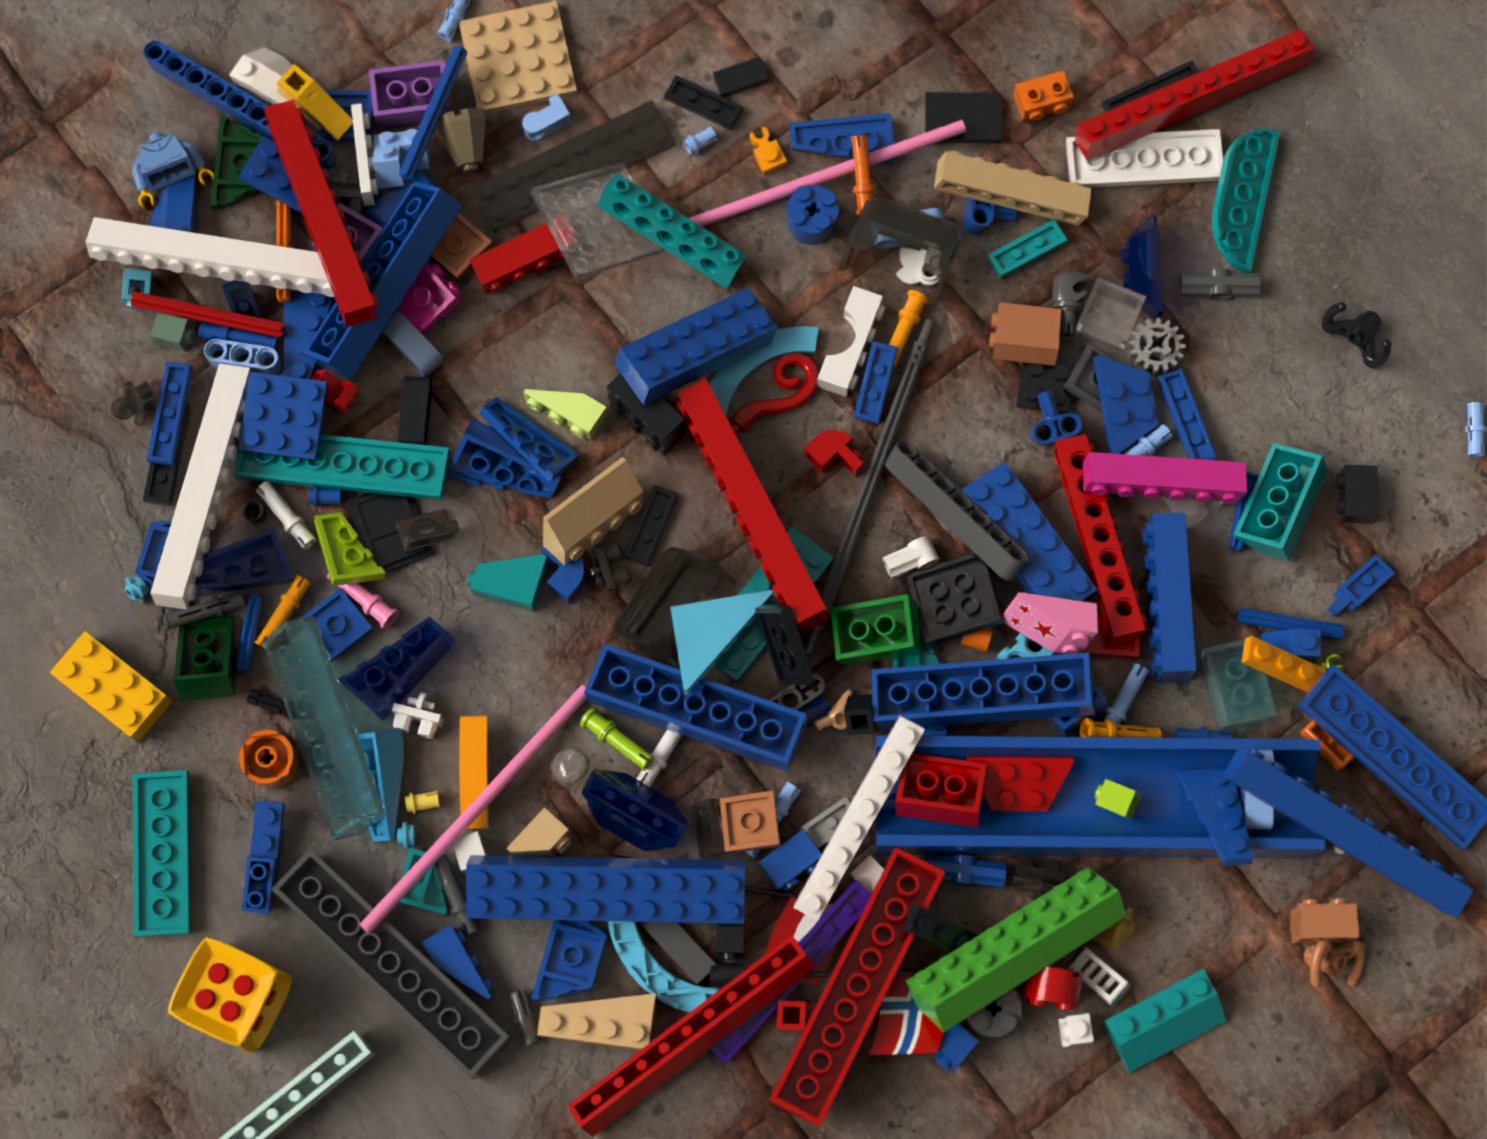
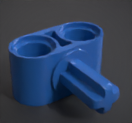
(986, 213)
(1053, 421)

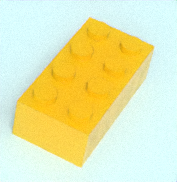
(111, 686)

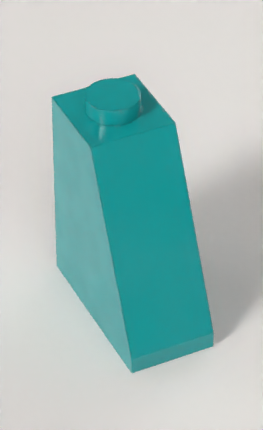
(510, 580)

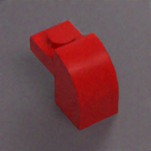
(340, 393)
(834, 446)
(793, 1015)

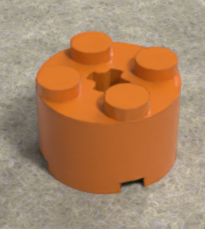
(257, 750)

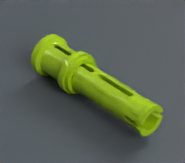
(608, 732)

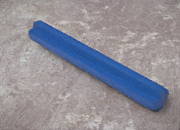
(1285, 622)

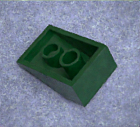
(206, 659)

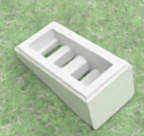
(1117, 994)

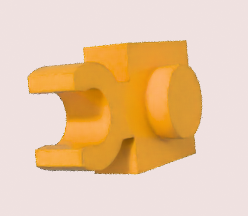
(768, 153)

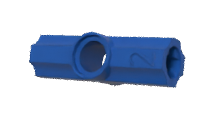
(968, 870)

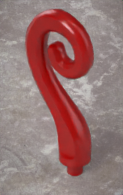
(749, 413)

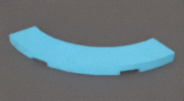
(786, 340)
(650, 973)

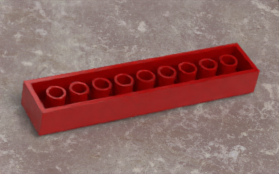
(748, 499)
(855, 989)

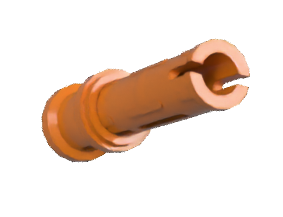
(863, 188)

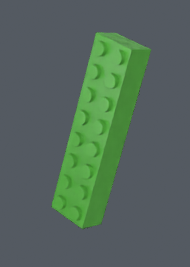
(1016, 948)

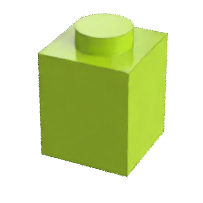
(1117, 799)

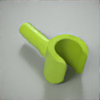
(1330, 661)

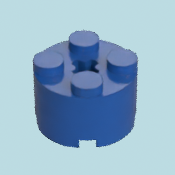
(816, 201)

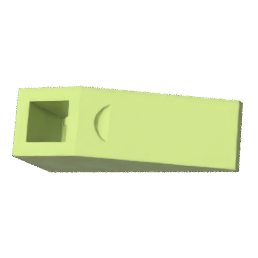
(573, 409)

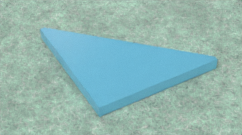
(709, 630)

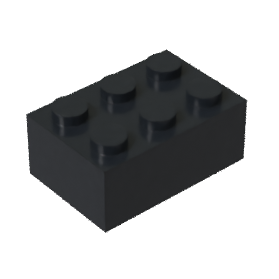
(655, 420)

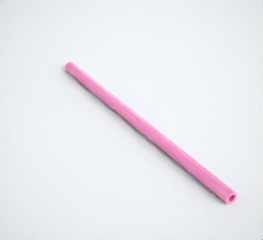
(828, 174)
(473, 811)

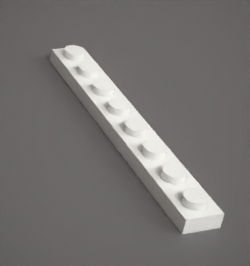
(859, 817)

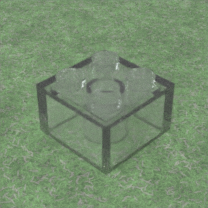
(1110, 314)

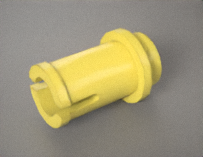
(422, 801)

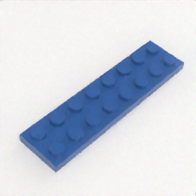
(1396, 756)

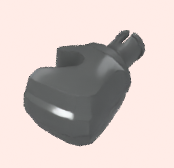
(1067, 300)

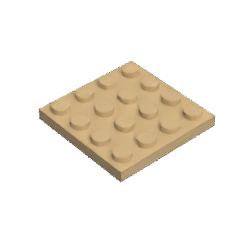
(517, 57)

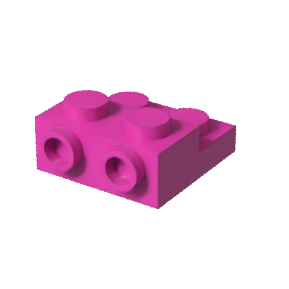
(429, 298)

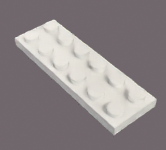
(1151, 160)

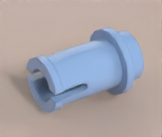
(700, 140)

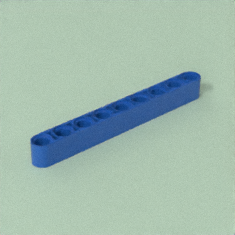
(227, 100)

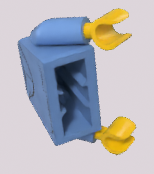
(165, 162)

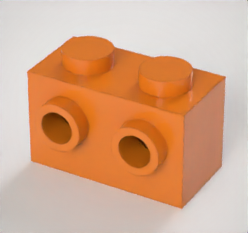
(1043, 96)

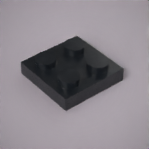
(1042, 378)

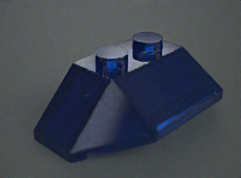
(1143, 266)
(633, 810)

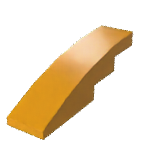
(474, 764)

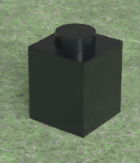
(859, 715)
(729, 940)

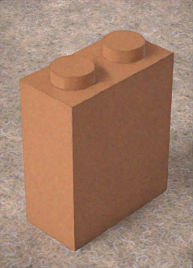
(1025, 333)

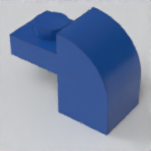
(568, 579)

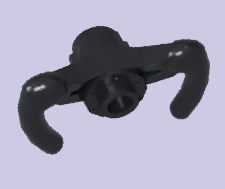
(1359, 332)

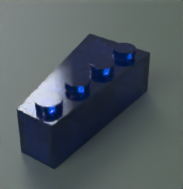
(245, 565)
(398, 667)

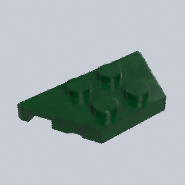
(233, 151)

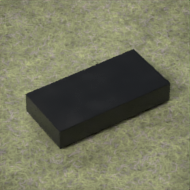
(740, 77)

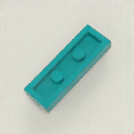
(1027, 249)

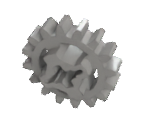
(1153, 335)

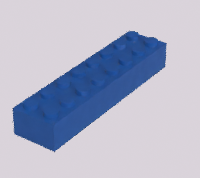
(392, 269)
(984, 691)
(708, 714)

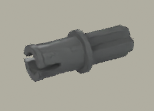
(524, 1017)

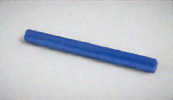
(433, 113)

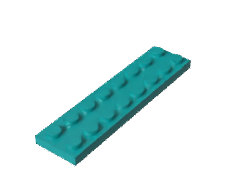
(356, 466)

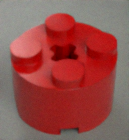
(1054, 986)

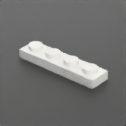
(365, 163)

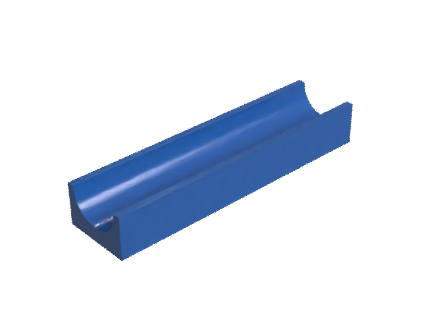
(1076, 827)

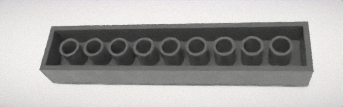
(392, 965)

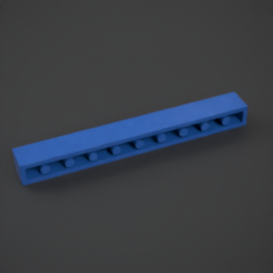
(1347, 832)

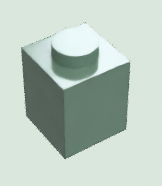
(172, 332)

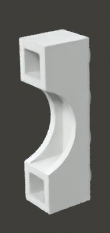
(840, 369)

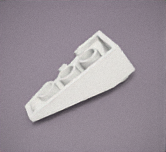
(258, 76)

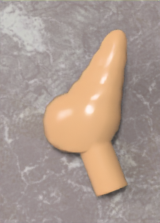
(836, 716)

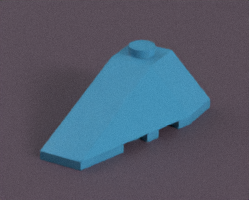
(385, 761)

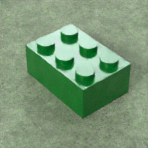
(876, 630)

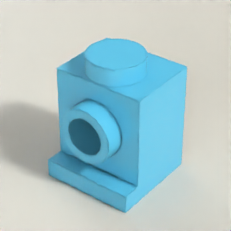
(135, 278)

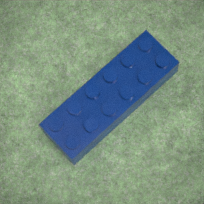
(695, 346)
(1050, 565)
(1169, 598)

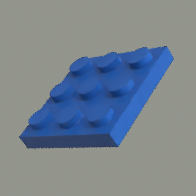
(283, 416)

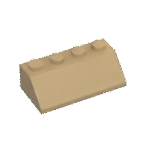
(592, 512)

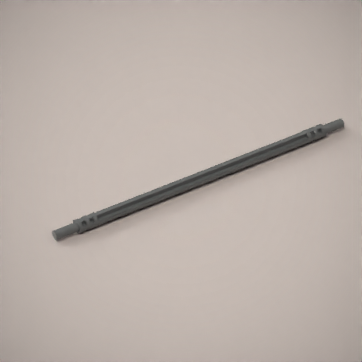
(872, 478)

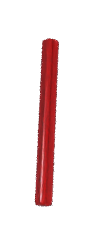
(207, 314)

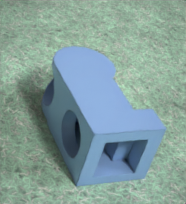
(546, 121)

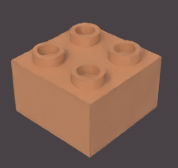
(1328, 921)

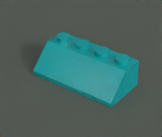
(1281, 501)
(1165, 1020)

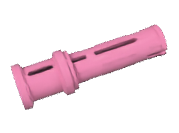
(371, 604)

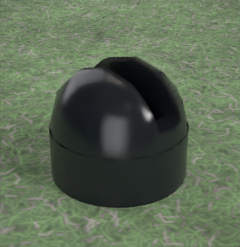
(251, 512)

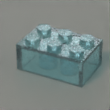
(1236, 691)

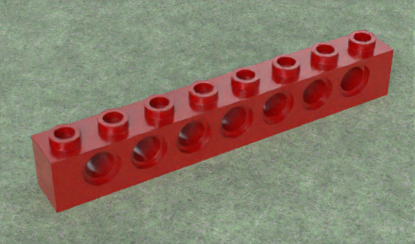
(1118, 627)

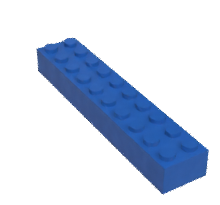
(605, 889)

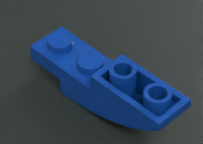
(264, 857)

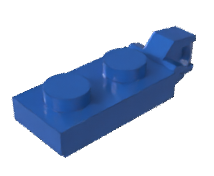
(1361, 585)

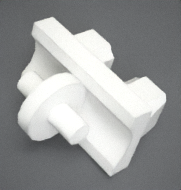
(429, 720)

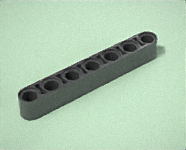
(956, 510)

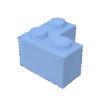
(390, 154)

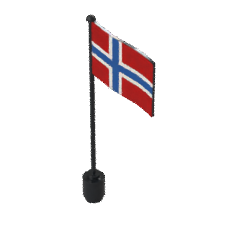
(901, 1024)

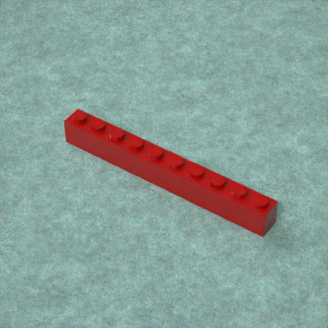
(1193, 94)
(320, 213)
(691, 1036)

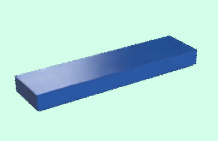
(170, 413)
(1186, 415)

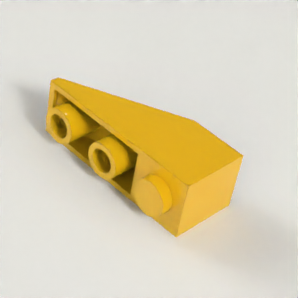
(314, 101)

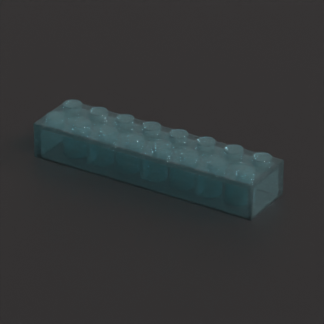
(323, 728)

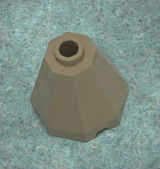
(464, 137)

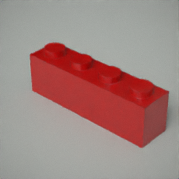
(516, 259)

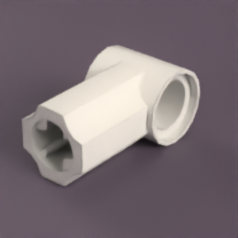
(916, 555)

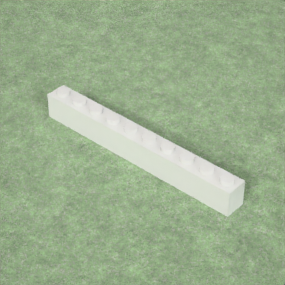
(207, 256)
(202, 489)

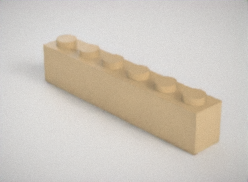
(1012, 188)

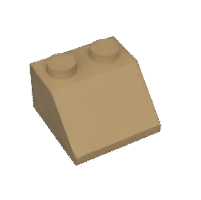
(542, 837)

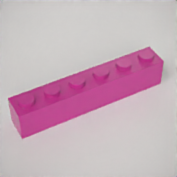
(1164, 477)

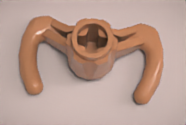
(1333, 960)

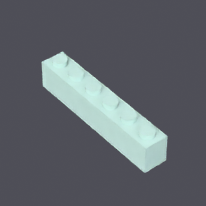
(304, 1090)

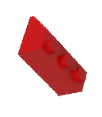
(941, 790)

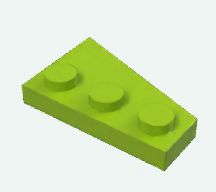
(344, 554)

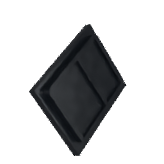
(376, 521)

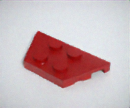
(1023, 780)

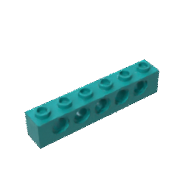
(671, 230)

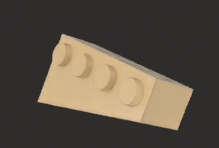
(605, 1022)

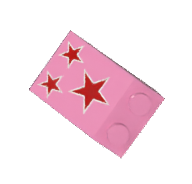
(1053, 622)

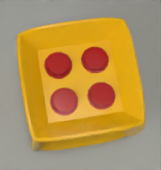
(230, 995)

